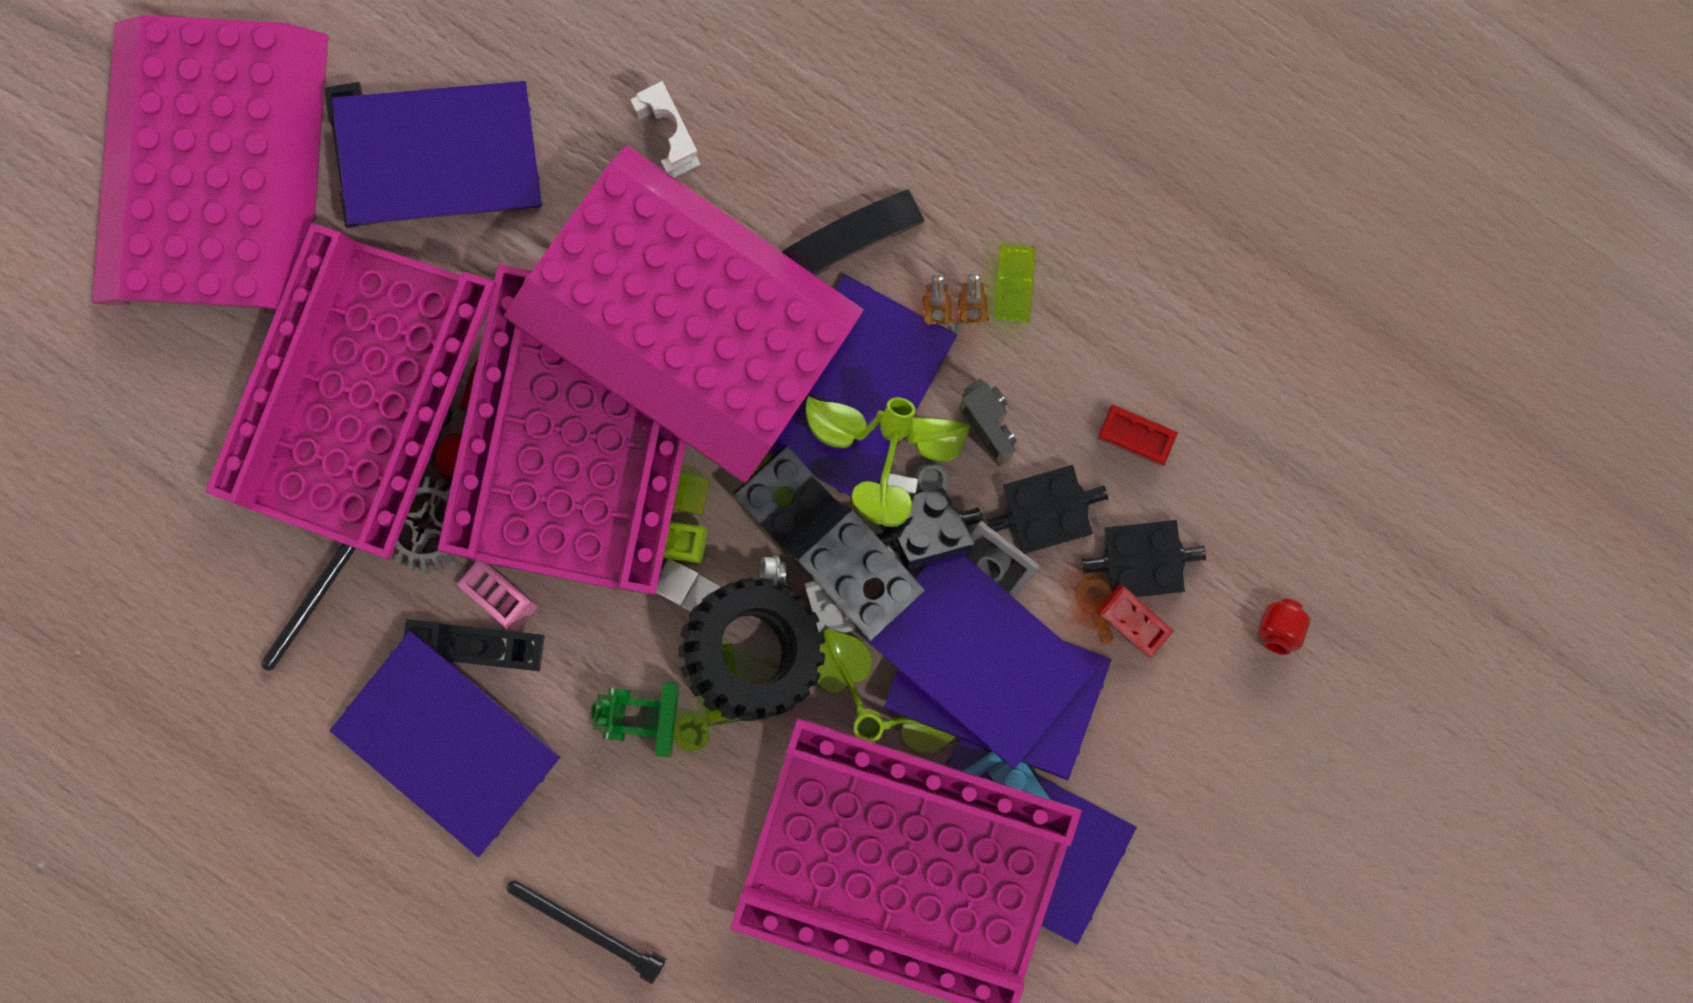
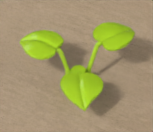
(934, 439)
(851, 662)

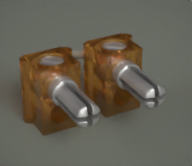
(972, 303)

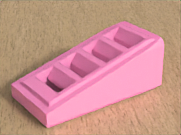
(518, 615)

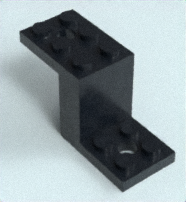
(828, 542)

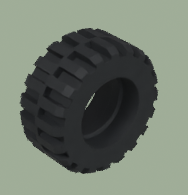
(796, 636)

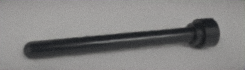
(307, 607)
(646, 964)

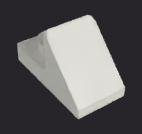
(683, 585)
(827, 610)

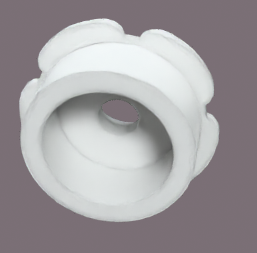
(773, 569)

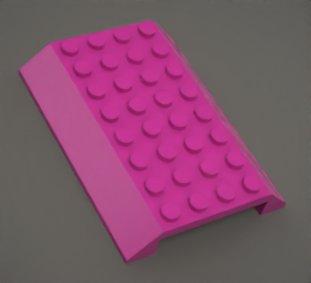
(208, 160)
(683, 313)
(350, 391)
(557, 467)
(904, 868)

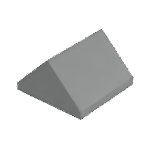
(1000, 559)

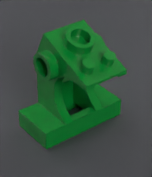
(610, 710)

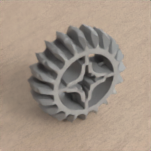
(420, 540)

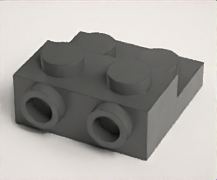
(984, 411)

